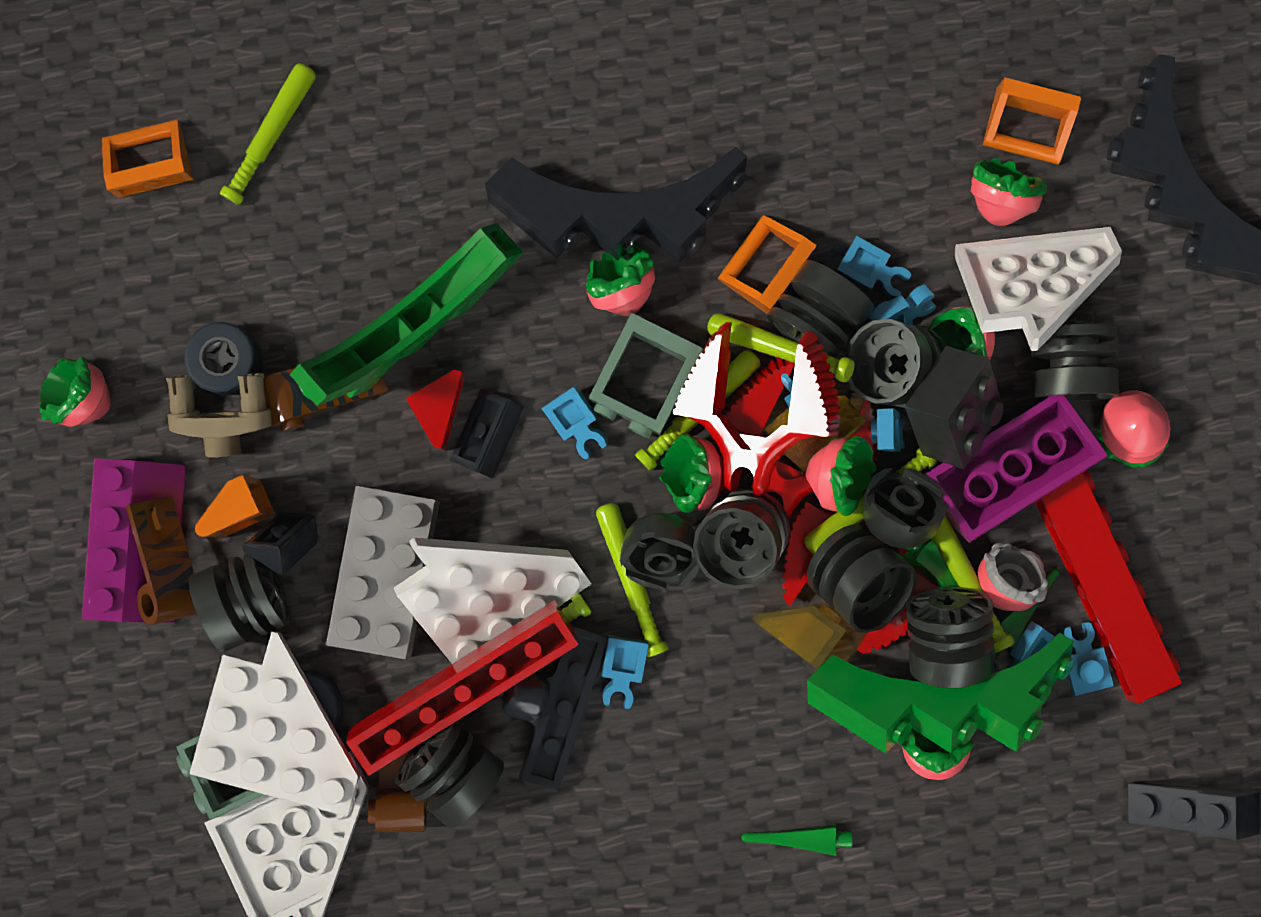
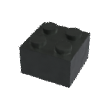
(955, 407)

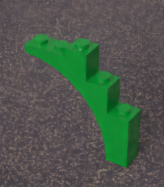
(402, 330)
(888, 708)

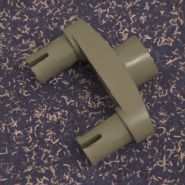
(218, 429)

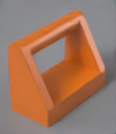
(1035, 100)
(151, 175)
(802, 251)
(236, 507)

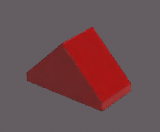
(436, 407)

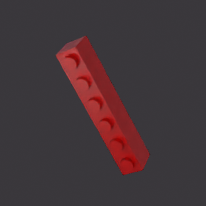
(1108, 590)
(461, 687)

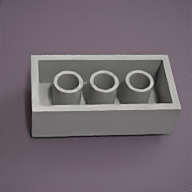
(374, 561)

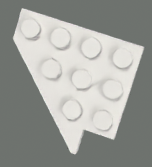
(1035, 278)
(483, 589)
(273, 734)
(285, 852)

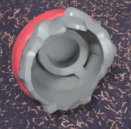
(1012, 577)

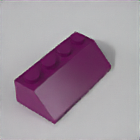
(1017, 467)
(112, 558)

